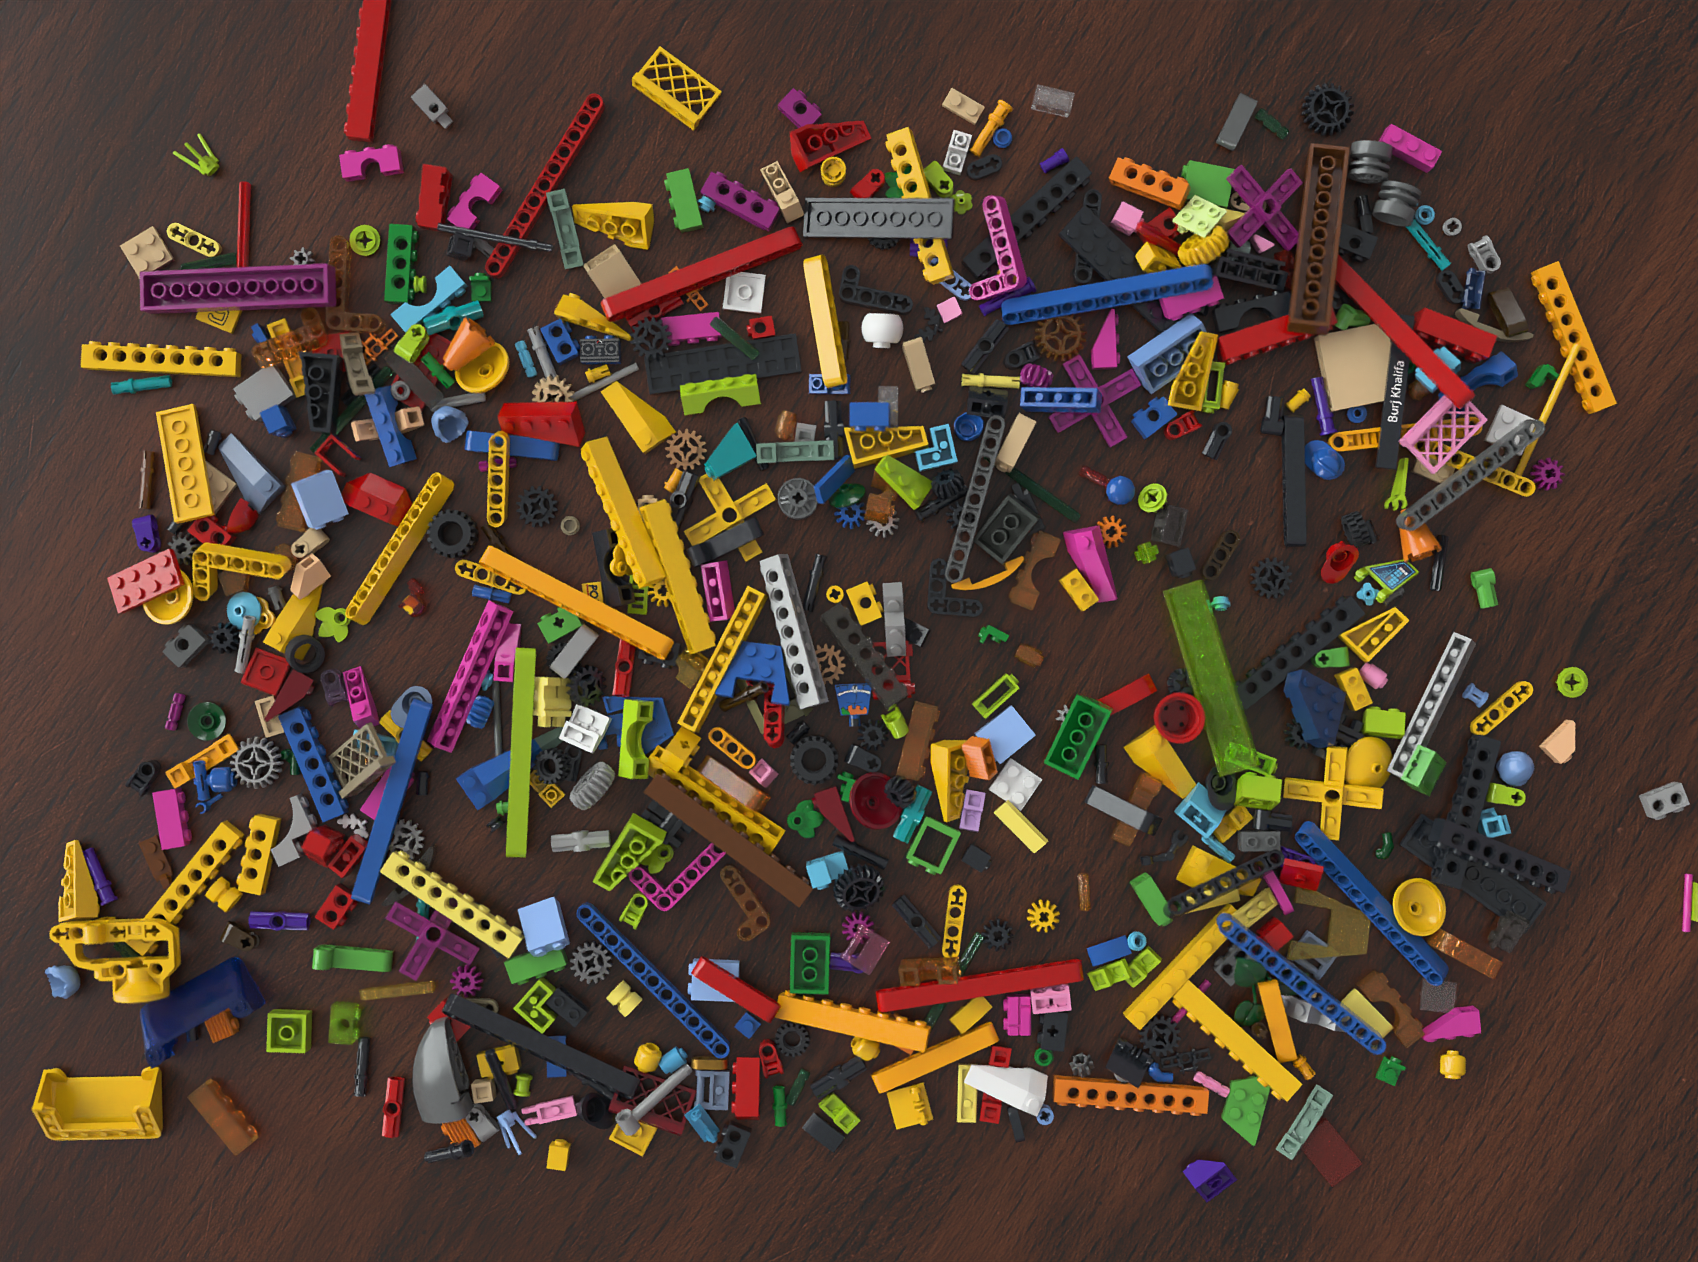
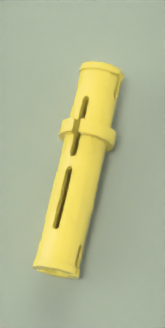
(990, 381)

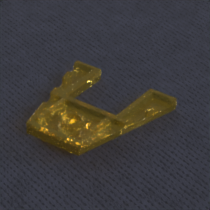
(1347, 929)

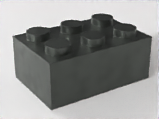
(1006, 528)

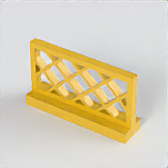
(663, 97)

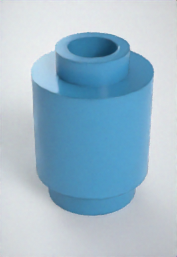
(673, 1060)

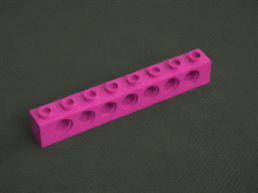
(470, 676)

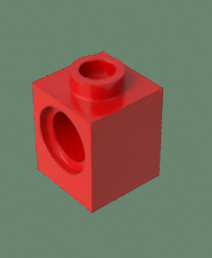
(767, 321)

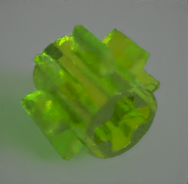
(1146, 552)

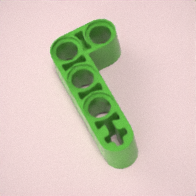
(352, 958)

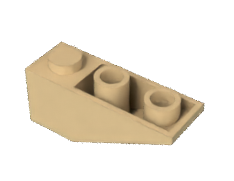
(782, 192)

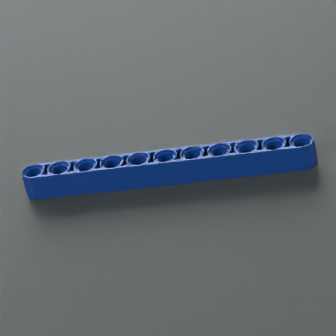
(1107, 294)
(392, 801)
(1370, 902)
(664, 983)
(1305, 991)

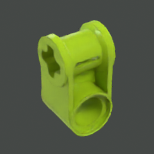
(936, 177)
(411, 345)
(896, 723)
(1502, 795)
(633, 912)

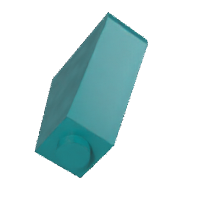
(730, 454)

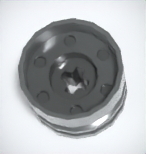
(1369, 161)
(1397, 203)
(789, 506)

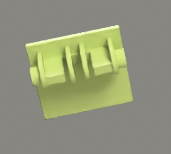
(1198, 216)

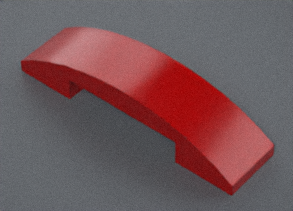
(1130, 693)
(990, 1105)

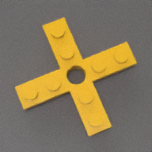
(721, 501)
(1334, 780)

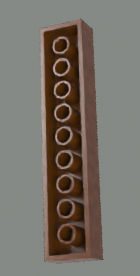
(1318, 239)

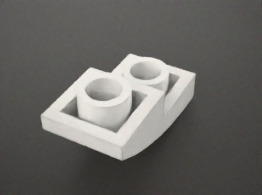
(957, 152)

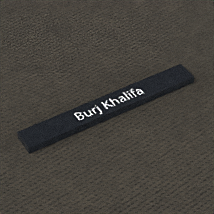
(1393, 404)

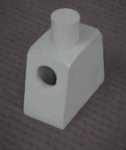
(426, 101)

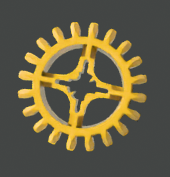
(1202, 250)

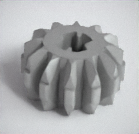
(879, 527)

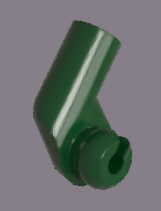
(288, 755)
(1387, 847)

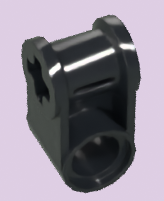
(1025, 354)
(859, 758)
(141, 779)

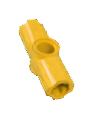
(387, 722)

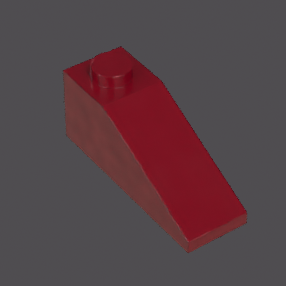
(291, 693)
(831, 807)

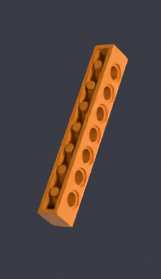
(1197, 1107)

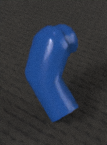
(1157, 1075)

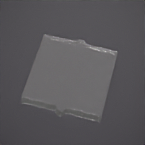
(1438, 998)

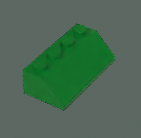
(1078, 735)

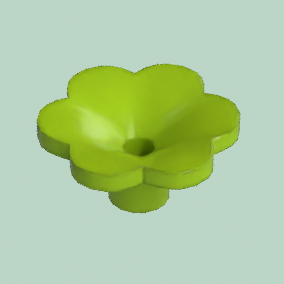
(961, 207)

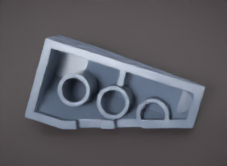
(253, 478)

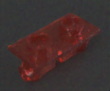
(1288, 257)

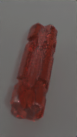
(1094, 476)

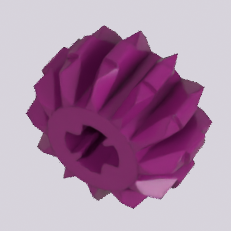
(1036, 376)
(1540, 476)
(856, 920)
(470, 987)

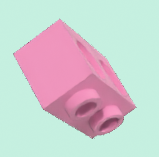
(1126, 219)
(1051, 999)

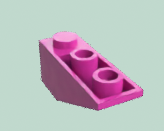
(1104, 349)
(505, 653)
(360, 698)
(1458, 1022)

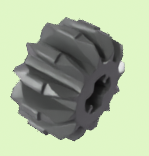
(186, 541)

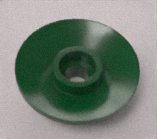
(847, 495)
(197, 721)

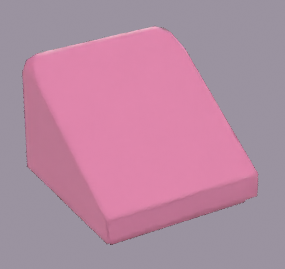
(1260, 244)
(949, 310)
(763, 773)

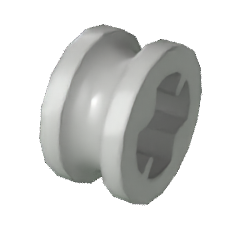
(1457, 222)

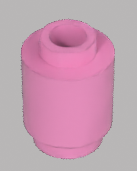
(1373, 675)

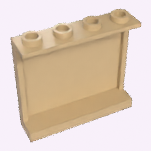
(1353, 366)

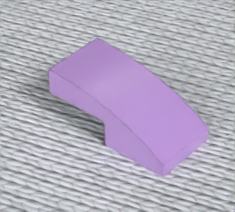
(972, 810)

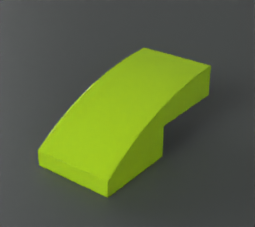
(1142, 965)
(1110, 974)
(839, 1112)

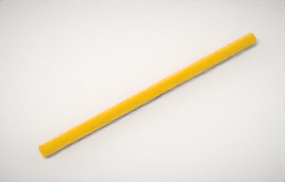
(1549, 405)

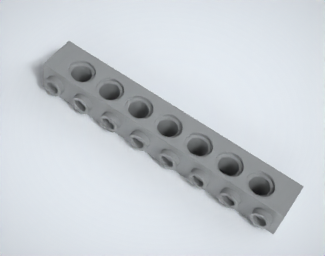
(801, 638)
(1433, 701)

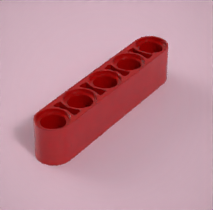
(736, 989)

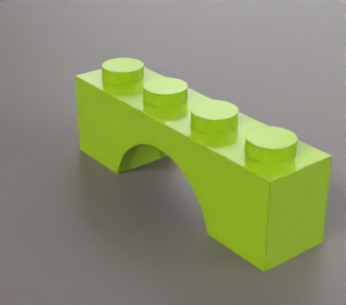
(697, 395)
(636, 716)

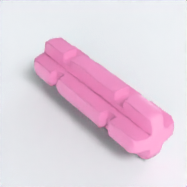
(1211, 1084)

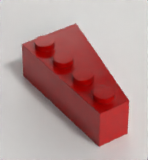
(544, 421)

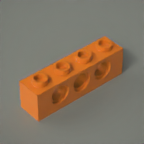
(1137, 185)

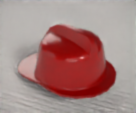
(1339, 562)

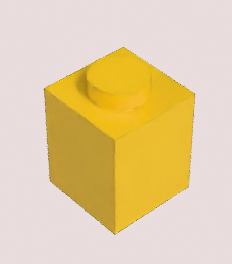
(558, 1155)

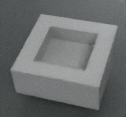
(805, 432)

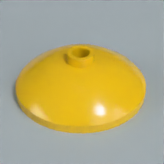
(484, 371)
(169, 609)
(1368, 762)
(1427, 905)

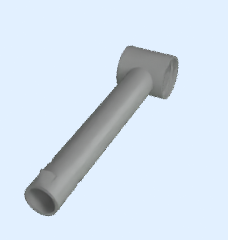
(629, 1119)

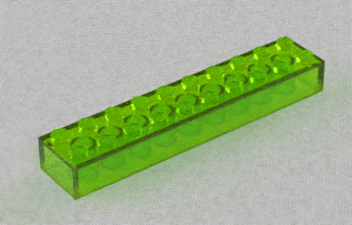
(1211, 677)

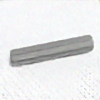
(460, 400)

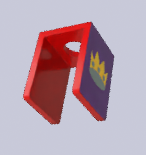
(327, 444)

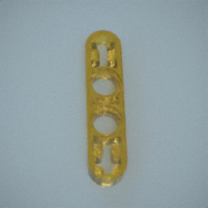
(397, 990)

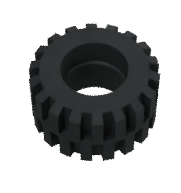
(436, 534)
(802, 772)

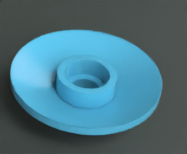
(249, 606)

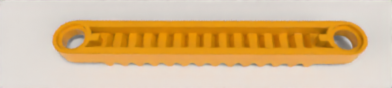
(1370, 437)

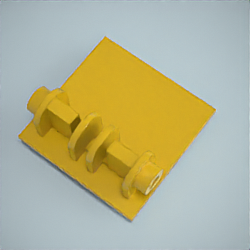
(910, 1106)

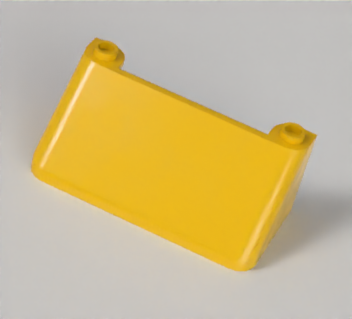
(100, 1106)

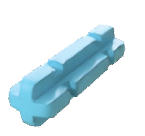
(526, 359)
(1220, 849)

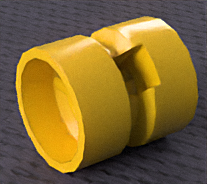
(833, 171)
(224, 894)

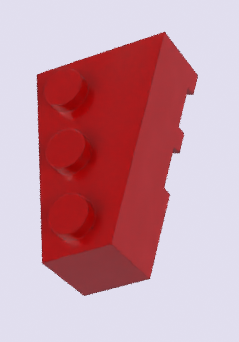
(433, 197)
(323, 844)
(746, 1088)

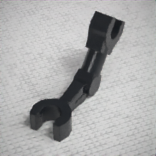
(1170, 853)

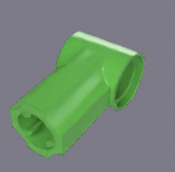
(1351, 317)
(1484, 584)

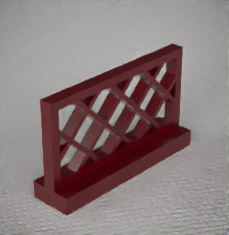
(651, 1118)

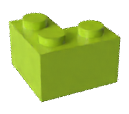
(534, 1009)

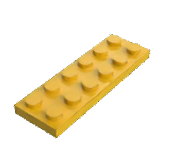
(185, 463)

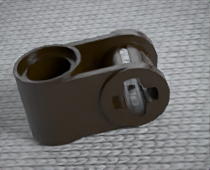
(237, 936)

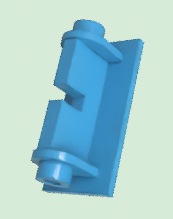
(702, 1124)

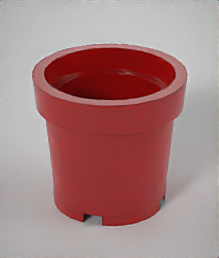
(1191, 716)

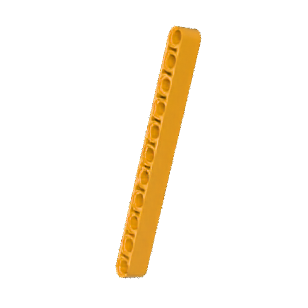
(576, 602)

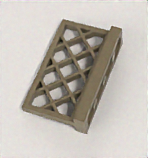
(366, 774)

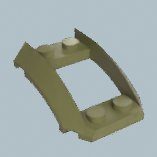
(791, 712)

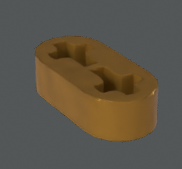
(709, 1063)

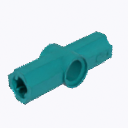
(444, 320)
(912, 815)

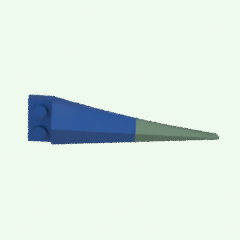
(491, 778)

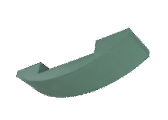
(565, 228)
(795, 451)
(1305, 1122)

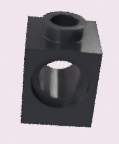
(460, 246)
(976, 858)

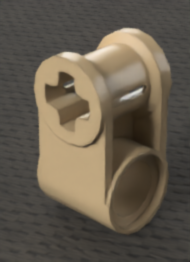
(311, 541)

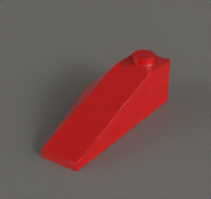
(816, 143)

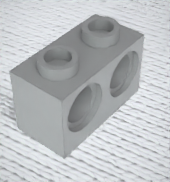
(1663, 796)

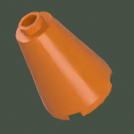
(466, 345)
(1417, 543)

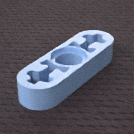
(964, 284)

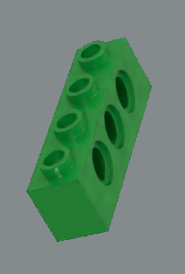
(398, 234)

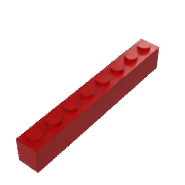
(367, 70)

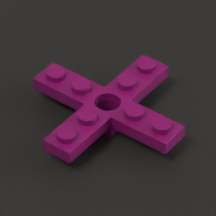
(1256, 216)
(1110, 392)
(424, 947)

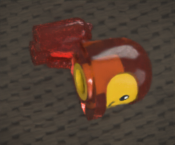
(414, 603)

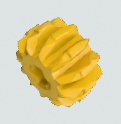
(657, 587)
(1035, 917)

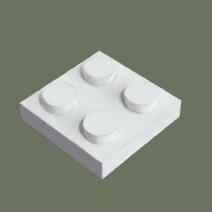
(744, 292)
(1505, 421)
(1015, 784)

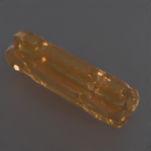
(1084, 892)

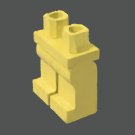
(551, 701)

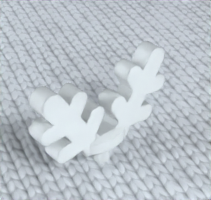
(353, 821)

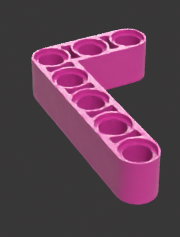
(1002, 253)
(682, 878)

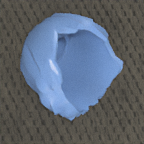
(449, 423)
(1515, 768)
(63, 980)

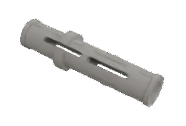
(541, 351)
(242, 663)

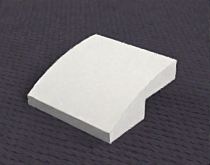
(585, 728)

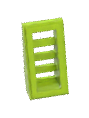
(645, 602)

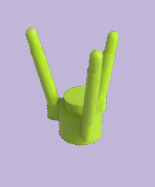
(207, 164)

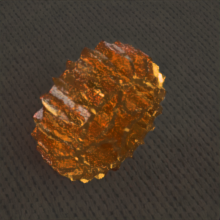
(1061, 345)

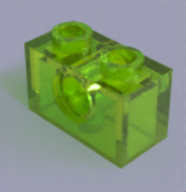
(337, 1032)

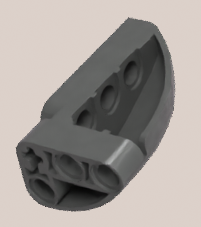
(440, 1076)

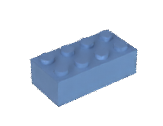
(1164, 355)

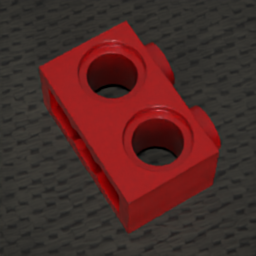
(1158, 223)
(212, 533)
(334, 904)
(1274, 933)

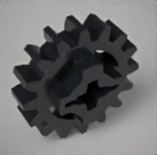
(641, 340)
(542, 498)
(1272, 585)
(586, 685)
(1165, 1030)

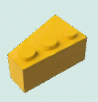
(1373, 634)

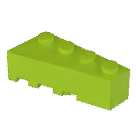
(631, 847)

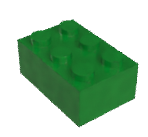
(809, 963)

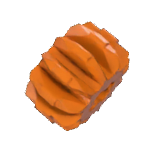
(1115, 525)

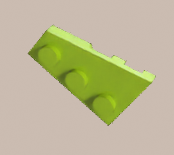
(904, 480)

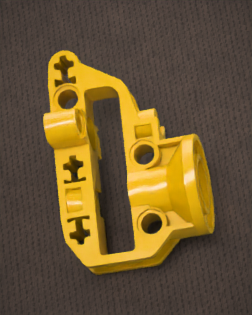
(141, 977)

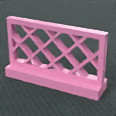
(1429, 420)

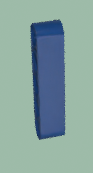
(519, 445)

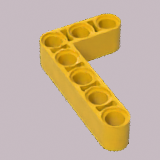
(213, 560)

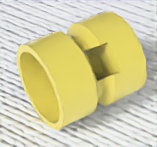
(624, 998)

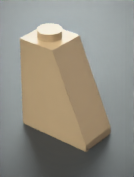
(918, 364)
(1014, 443)

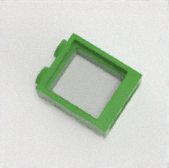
(1426, 773)
(931, 822)
(1151, 898)

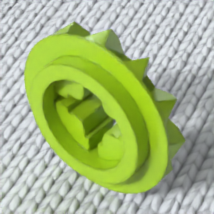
(358, 235)
(1145, 501)
(1578, 688)

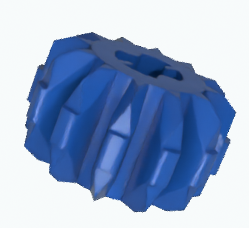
(846, 517)
(480, 712)

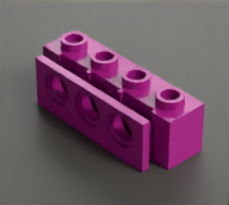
(762, 220)

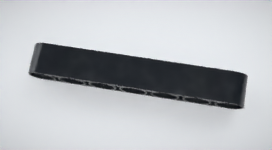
(1293, 481)
(1218, 890)

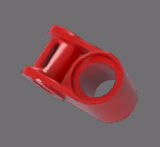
(866, 188)
(1185, 424)
(771, 1061)

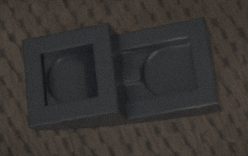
(915, 633)
(823, 1132)

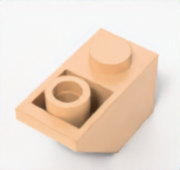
(308, 575)

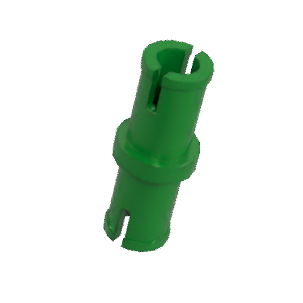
(437, 370)
(779, 1106)

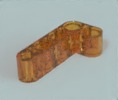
(268, 352)
(733, 784)
(1141, 796)
(749, 894)
(1465, 953)

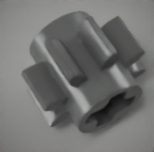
(1082, 1065)

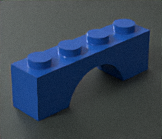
(1496, 371)
(395, 445)

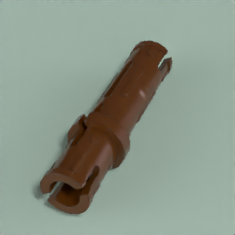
(146, 485)

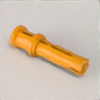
(996, 120)

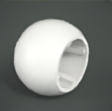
(882, 329)

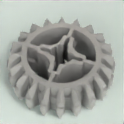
(256, 755)
(592, 785)

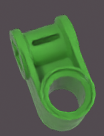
(1332, 658)

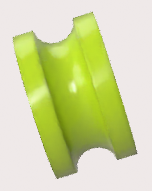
(420, 284)

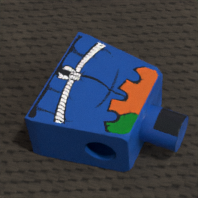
(853, 701)

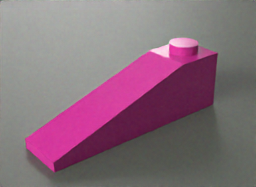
(1090, 557)

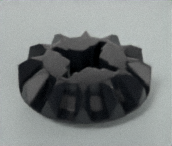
(1174, 687)

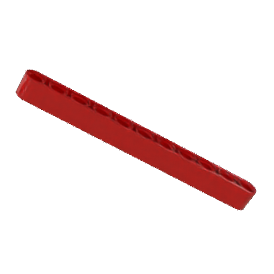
(546, 176)
(701, 274)
(1402, 335)
(980, 985)

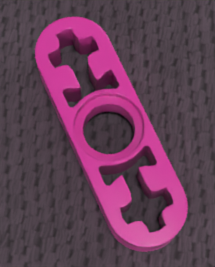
(1278, 893)

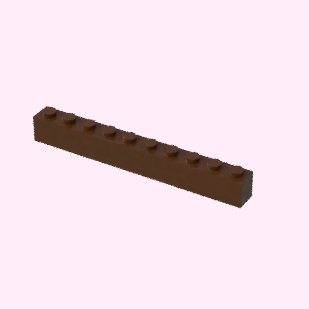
(728, 840)

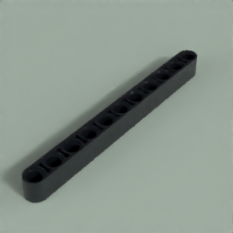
(541, 1046)

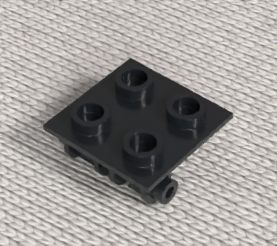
(1129, 1062)

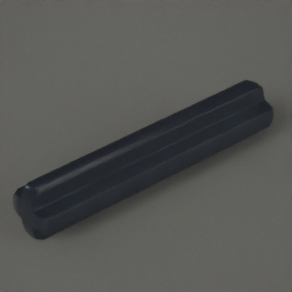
(745, 426)
(1439, 564)

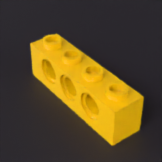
(245, 880)

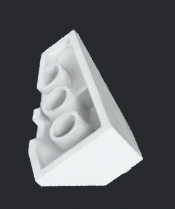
(1015, 1086)

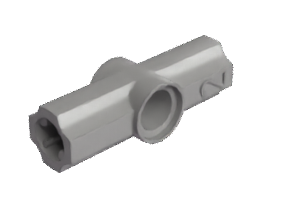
(580, 841)

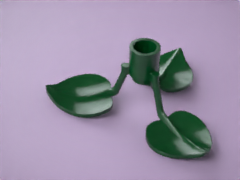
(1248, 974)

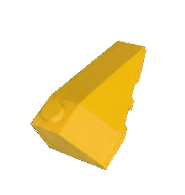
(624, 221)
(580, 313)
(1192, 379)
(641, 420)
(295, 620)
(1159, 759)
(950, 776)
(1203, 866)
(79, 895)

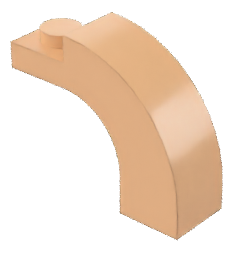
(406, 419)

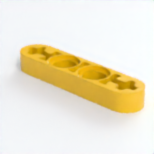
(490, 580)
(1501, 708)
(951, 921)

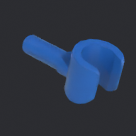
(207, 804)

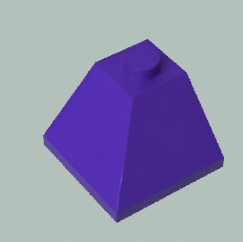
(1209, 1177)

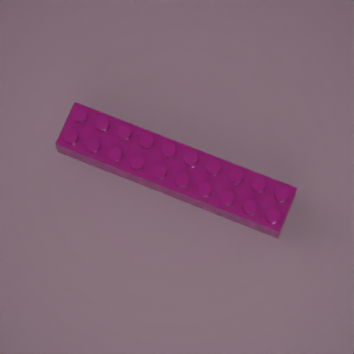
(238, 288)

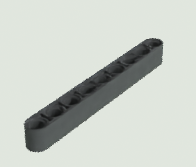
(991, 454)
(1479, 473)

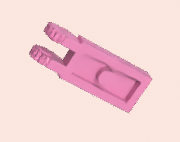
(551, 1110)

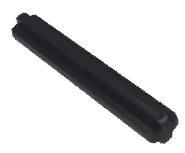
(501, 1080)

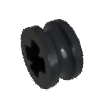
(495, 824)

